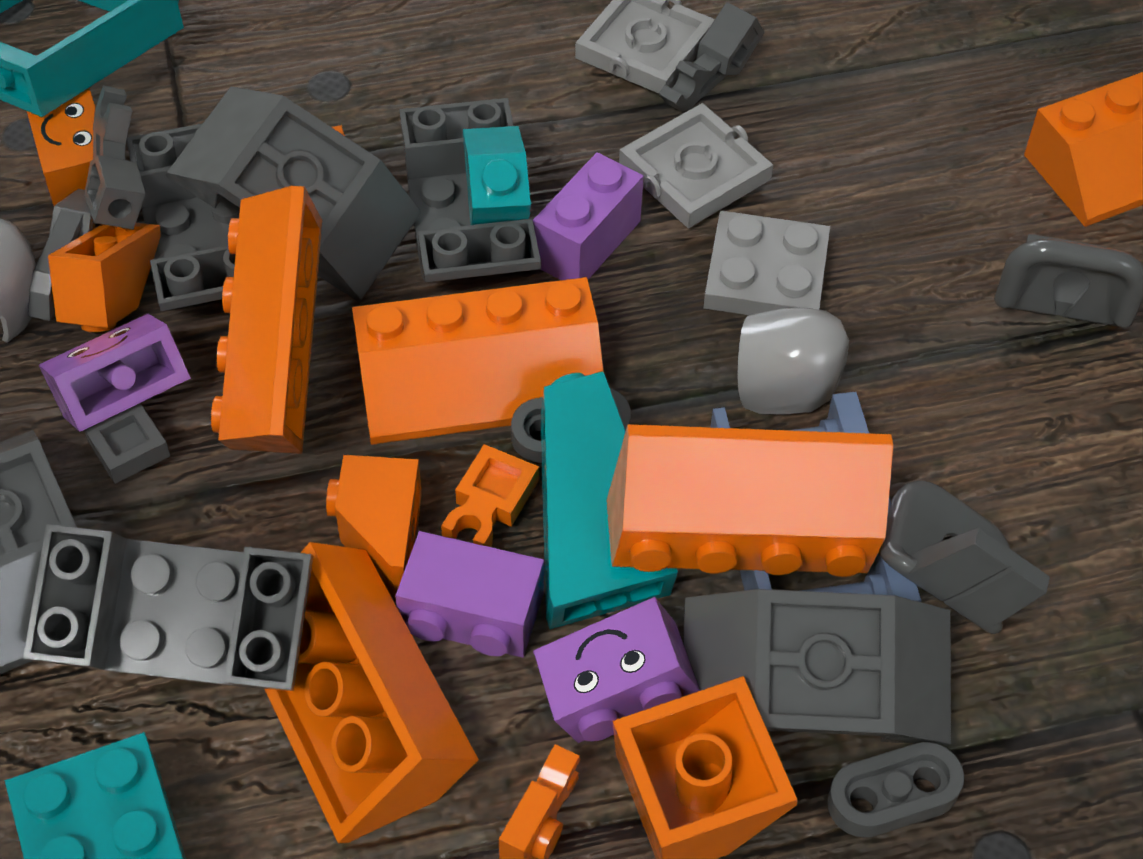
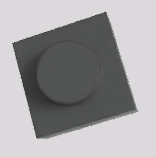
(127, 443)

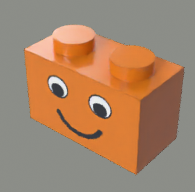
(65, 144)

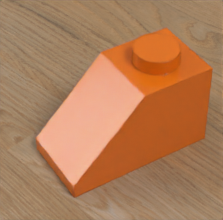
(102, 275)
(378, 511)

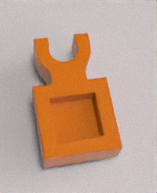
(490, 492)
(534, 824)

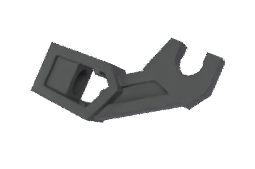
(719, 54)
(113, 184)
(69, 221)

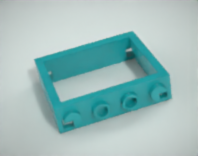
(86, 56)

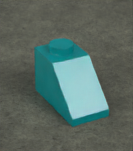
(496, 175)

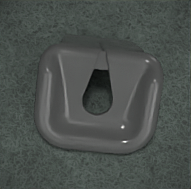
(1072, 281)
(968, 572)

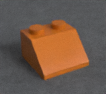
(703, 772)

